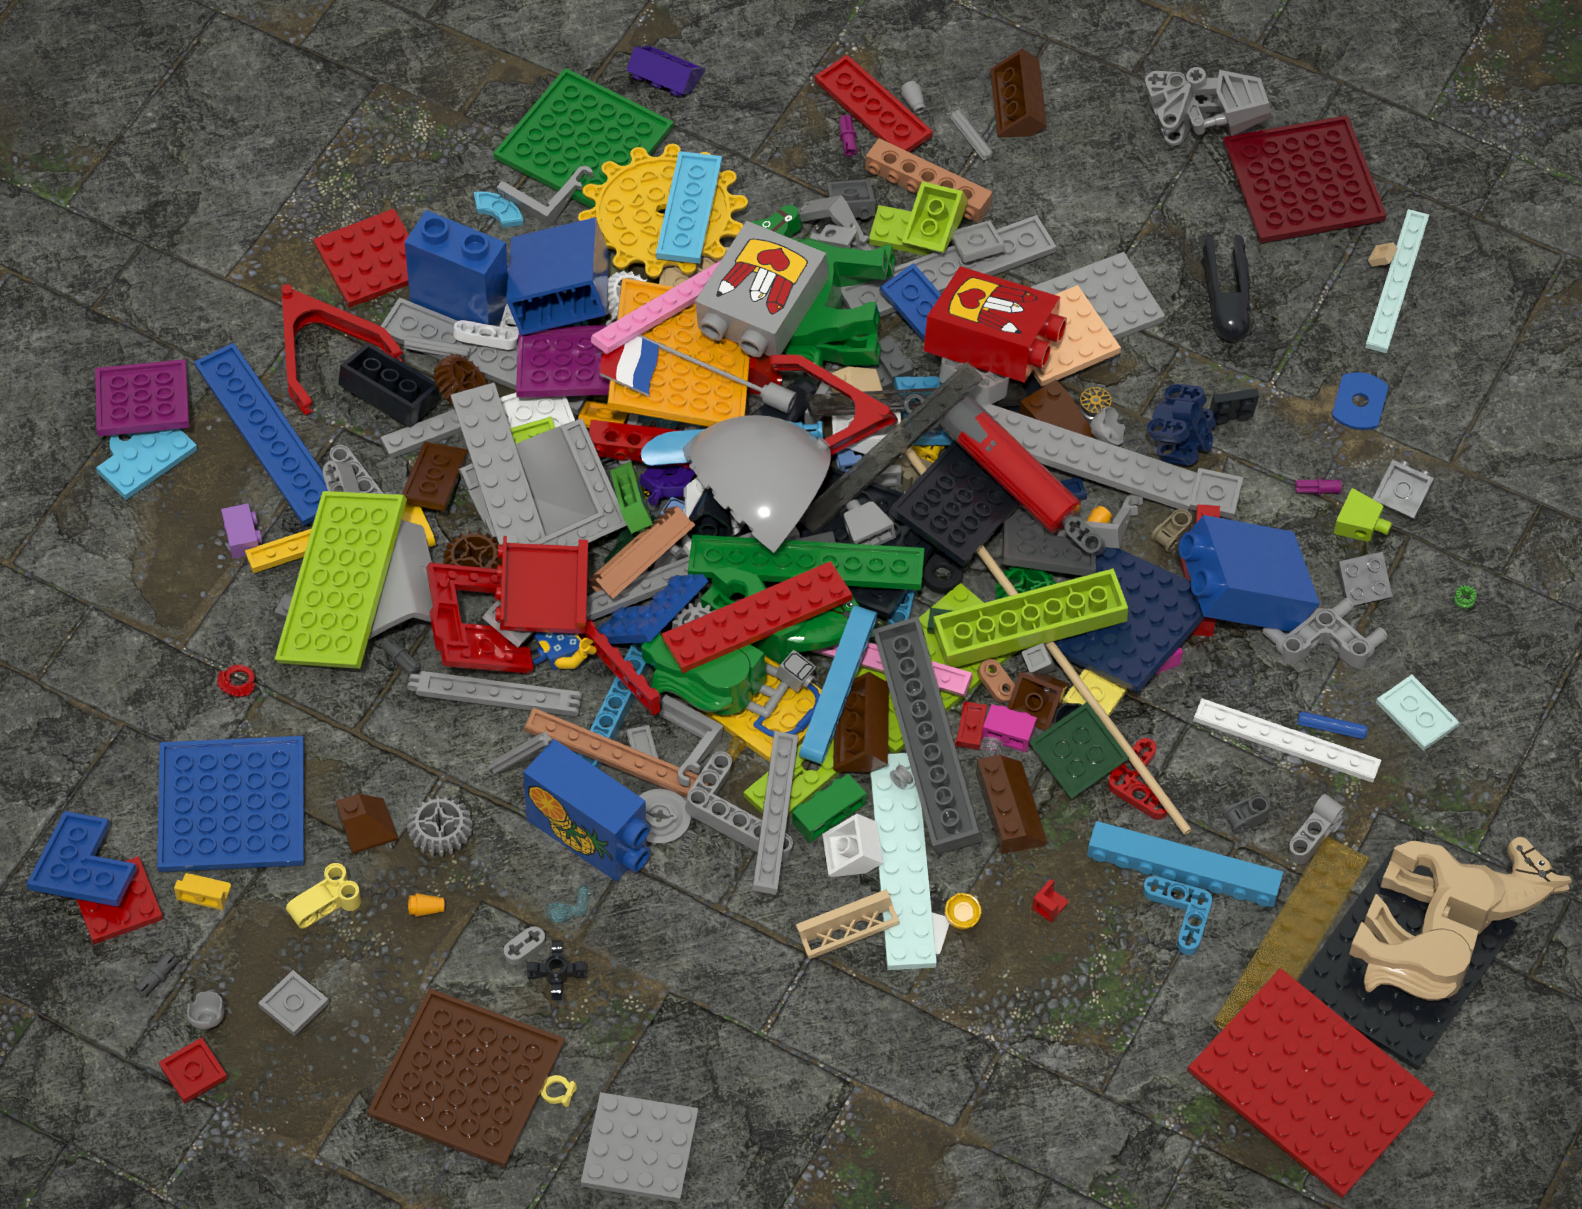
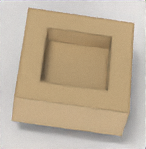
(1382, 254)

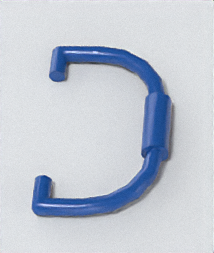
(800, 726)

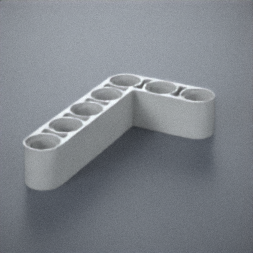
(731, 814)

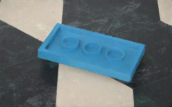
(928, 438)

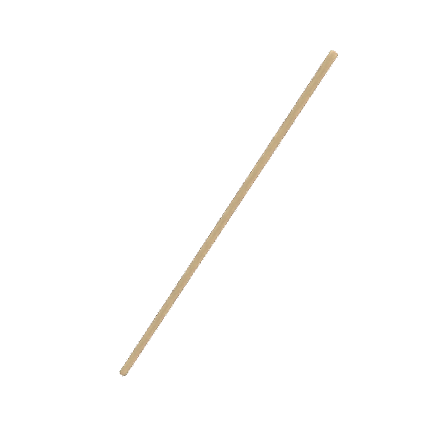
(1079, 684)

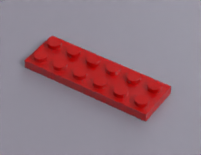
(872, 104)

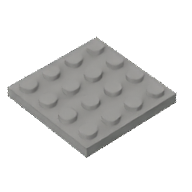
(639, 1147)

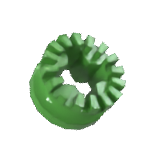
(1465, 590)

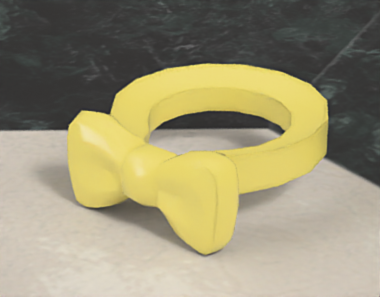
(564, 1099)

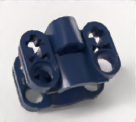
(1184, 424)

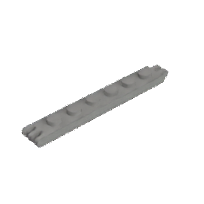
(495, 693)

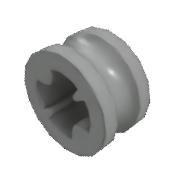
(901, 776)

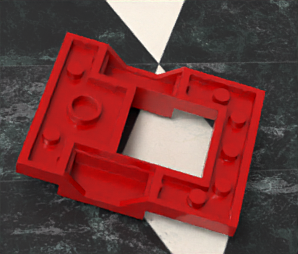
(464, 643)

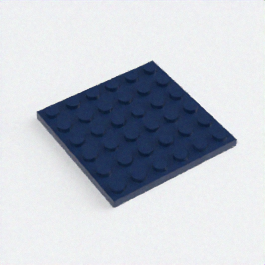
(1158, 622)

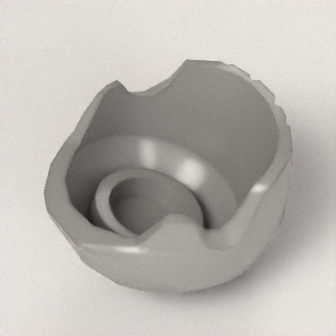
(1106, 428)

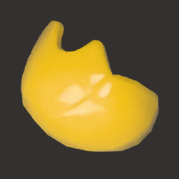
(962, 911)

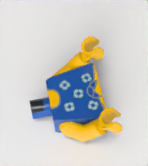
(561, 650)

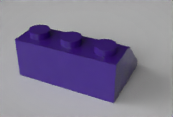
(664, 69)

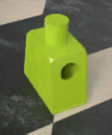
(1361, 517)

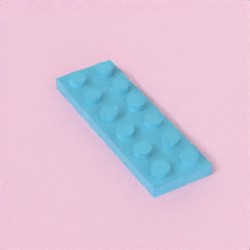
(689, 207)

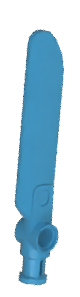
(669, 446)

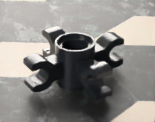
(556, 979)

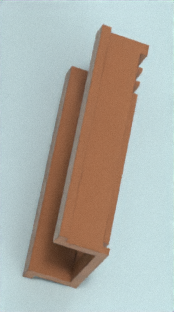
(641, 552)

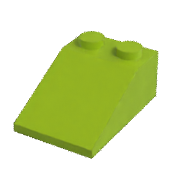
(935, 217)

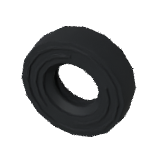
(941, 586)

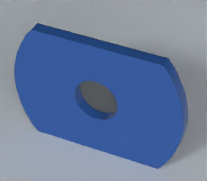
(1360, 385)

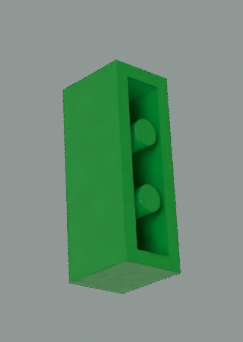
(828, 807)

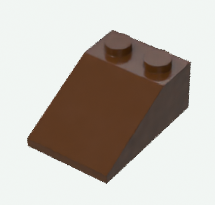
(1056, 407)

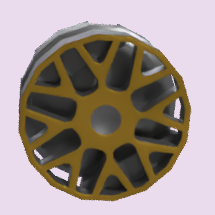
(1093, 401)

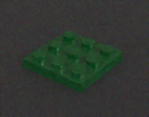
(1079, 751)

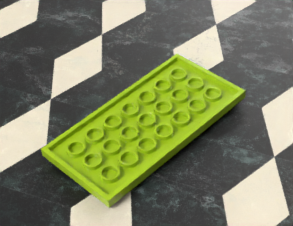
(341, 579)

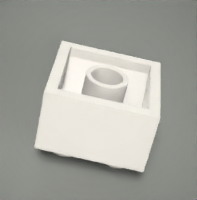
(852, 847)

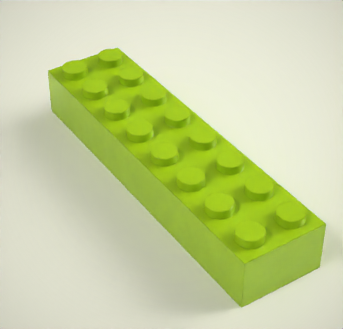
(1030, 618)

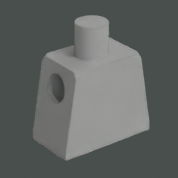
(838, 237)
(867, 524)

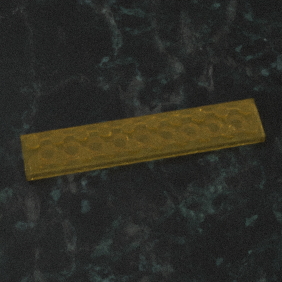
(1299, 923)

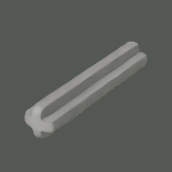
(971, 135)
(435, 347)

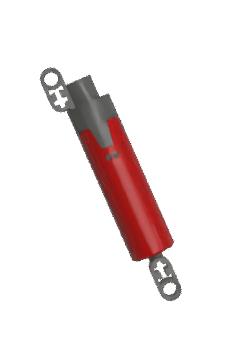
(1014, 469)

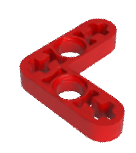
(1131, 784)

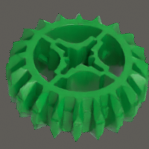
(1027, 578)

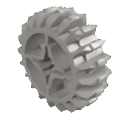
(423, 827)

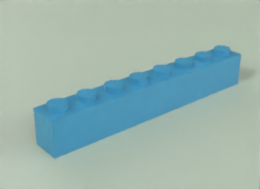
(1184, 864)

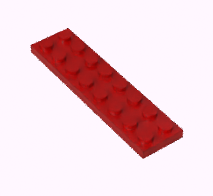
(756, 617)

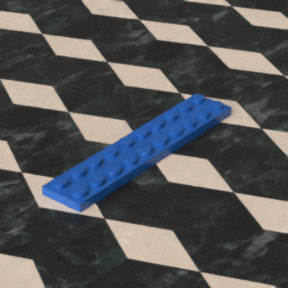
(264, 430)

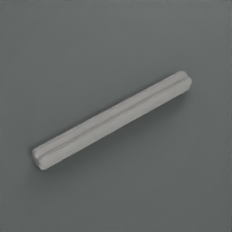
(520, 753)

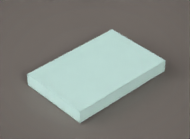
(1417, 712)

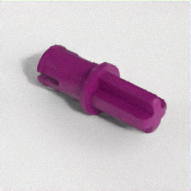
(848, 135)
(1318, 486)

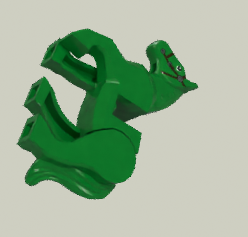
(728, 681)

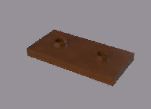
(434, 475)

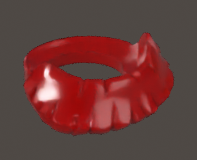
(234, 690)

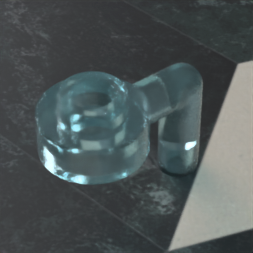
(559, 911)

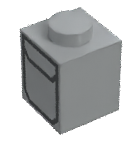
(796, 671)

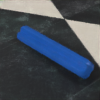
(1332, 725)

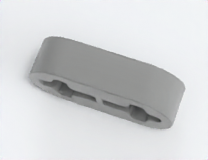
(524, 945)

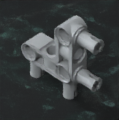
(1334, 633)

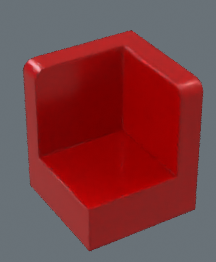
(1049, 902)

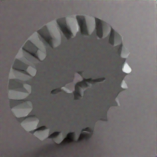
(675, 816)

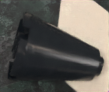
(710, 517)

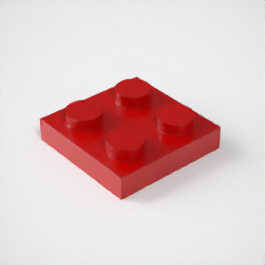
(193, 1070)

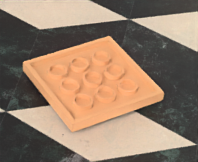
(1084, 340)

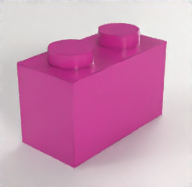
(1010, 727)

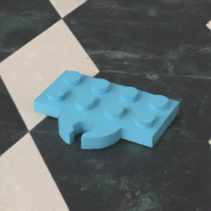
(143, 459)

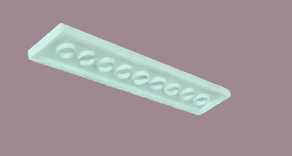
(903, 868)

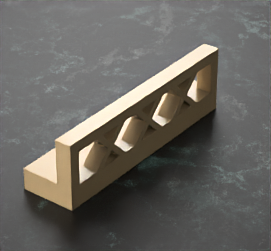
(844, 916)

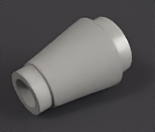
(913, 96)

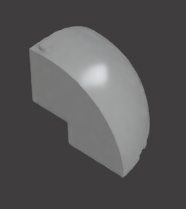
(760, 471)

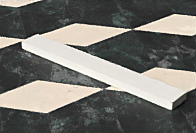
(1287, 740)

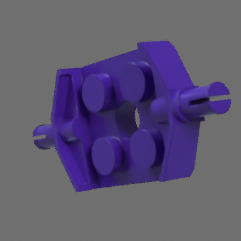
(665, 486)

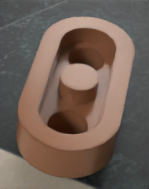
(995, 681)

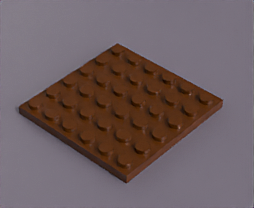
(466, 1077)

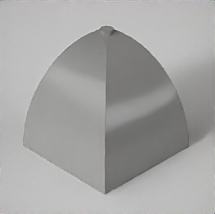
(566, 486)

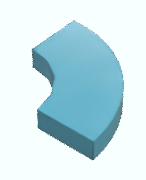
(498, 207)

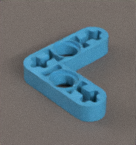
(1192, 908)

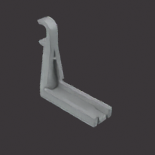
(555, 205)
(838, 210)
(1112, 533)
(696, 723)

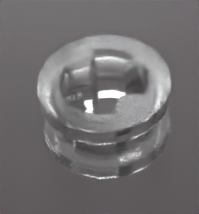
(990, 746)

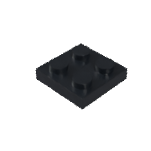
(1234, 405)

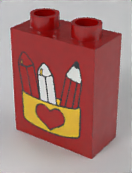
(994, 324)

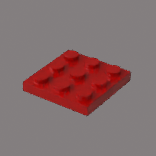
(135, 910)

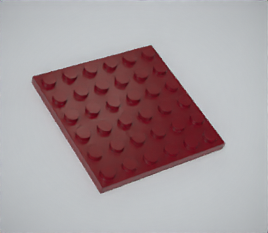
(1304, 179)

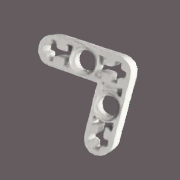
(501, 337)

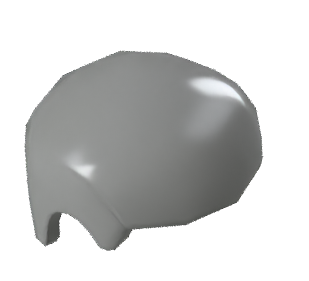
(206, 1010)

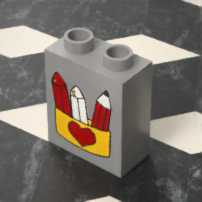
(761, 290)

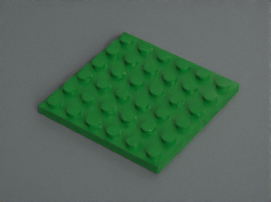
(578, 127)

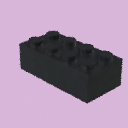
(388, 384)

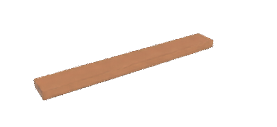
(609, 752)

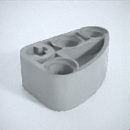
(988, 391)

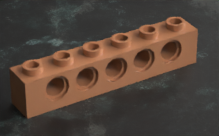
(910, 170)

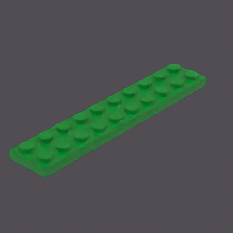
(856, 563)

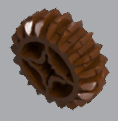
(457, 375)
(477, 549)

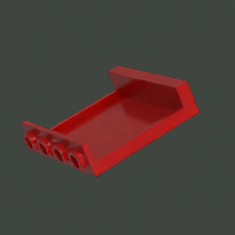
(542, 587)

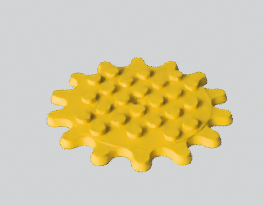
(630, 206)

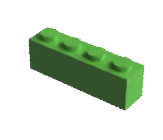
(631, 497)

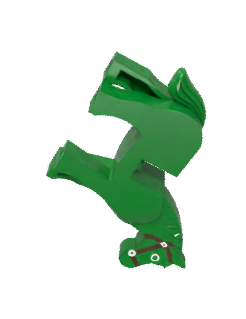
(826, 329)

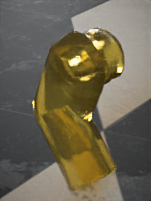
(737, 745)

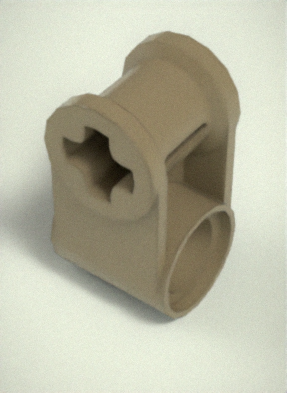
(1170, 532)

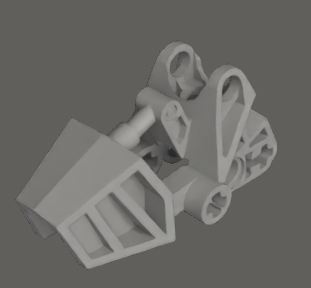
(1181, 107)

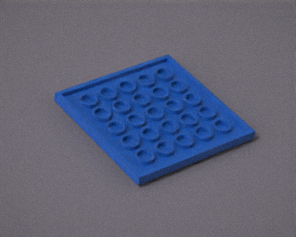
(231, 804)

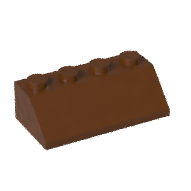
(1018, 95)
(863, 727)
(1010, 804)

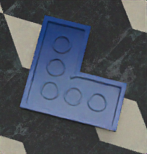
(912, 297)
(645, 622)
(73, 870)

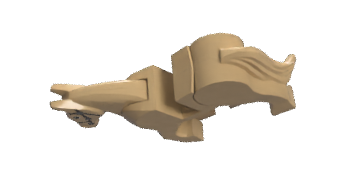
(1461, 905)

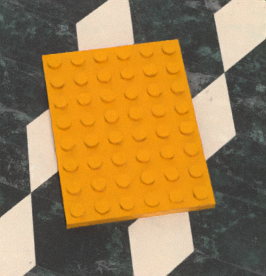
(680, 387)

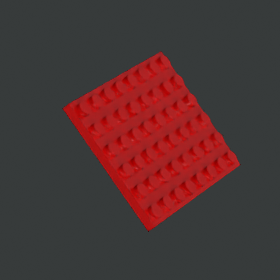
(1311, 1082)

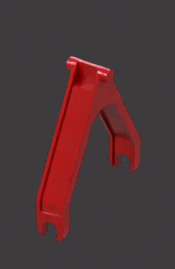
(304, 310)
(869, 415)

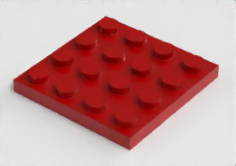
(366, 257)

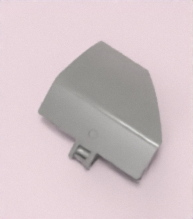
(406, 583)

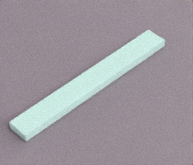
(1397, 281)

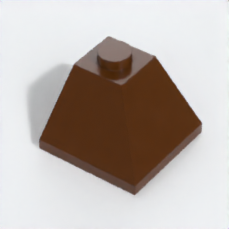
(1038, 696)
(365, 822)

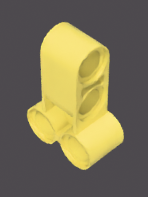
(325, 897)

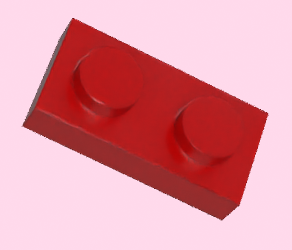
(971, 725)

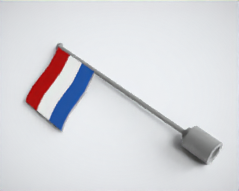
(636, 361)

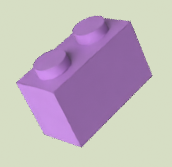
(240, 529)

